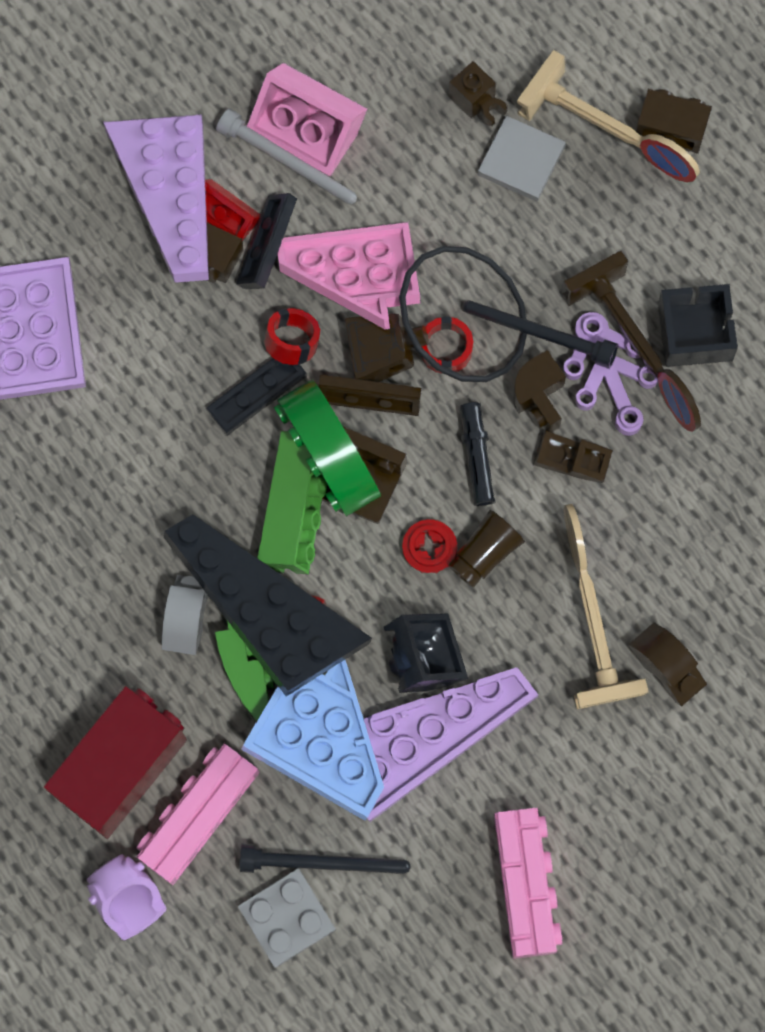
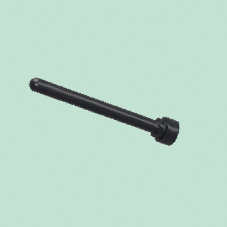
(601, 352)
(254, 858)

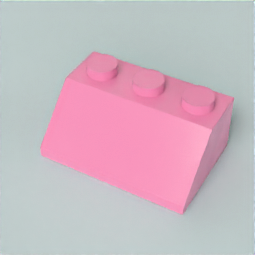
(306, 118)

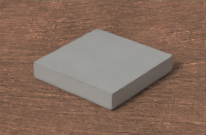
(521, 158)

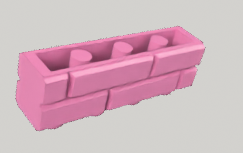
(197, 814)
(525, 883)

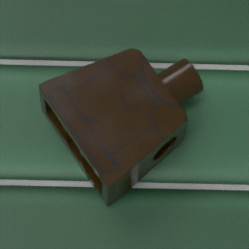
(380, 351)

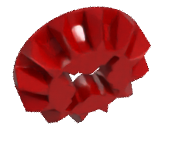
(438, 533)

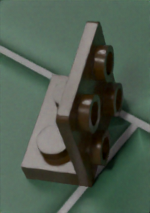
(386, 469)

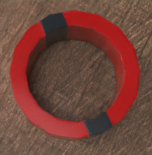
(461, 328)
(286, 352)

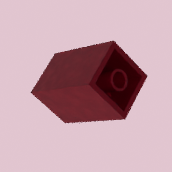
(117, 761)

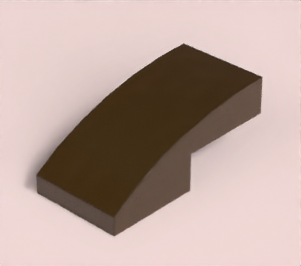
(573, 458)

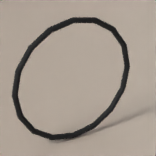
(402, 298)

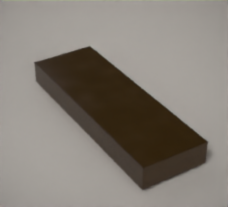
(371, 395)

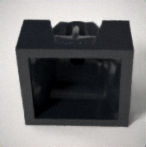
(425, 652)

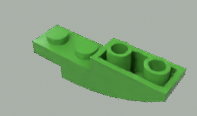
(247, 677)

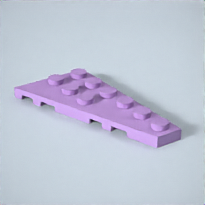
(168, 179)
(431, 732)

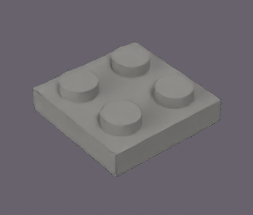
(286, 918)

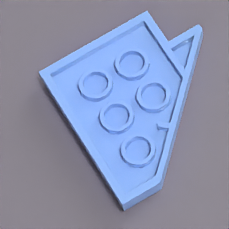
(321, 741)

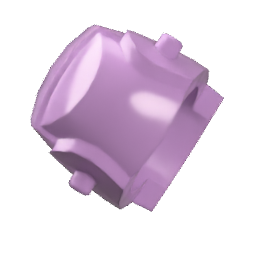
(125, 896)

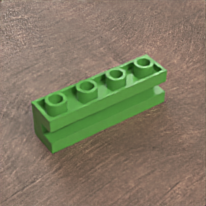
(292, 510)

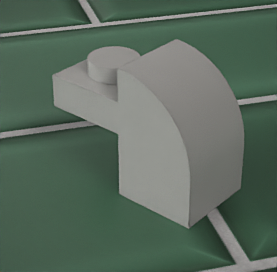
(184, 616)

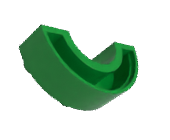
(328, 447)

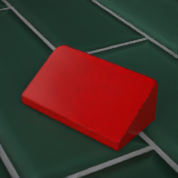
(228, 211)

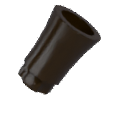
(485, 549)

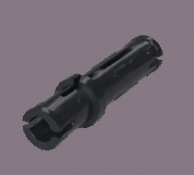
(478, 461)

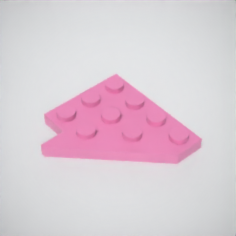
(354, 267)

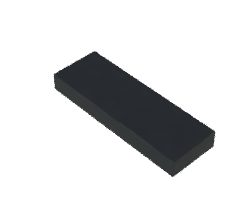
(266, 241)
(254, 394)

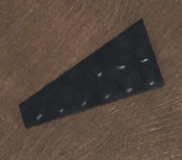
(277, 620)

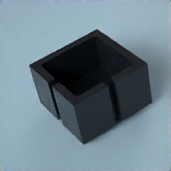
(696, 331)

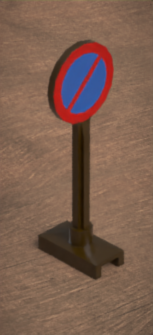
(598, 281)

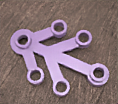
(611, 375)

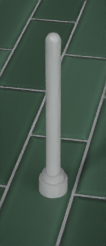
(232, 125)

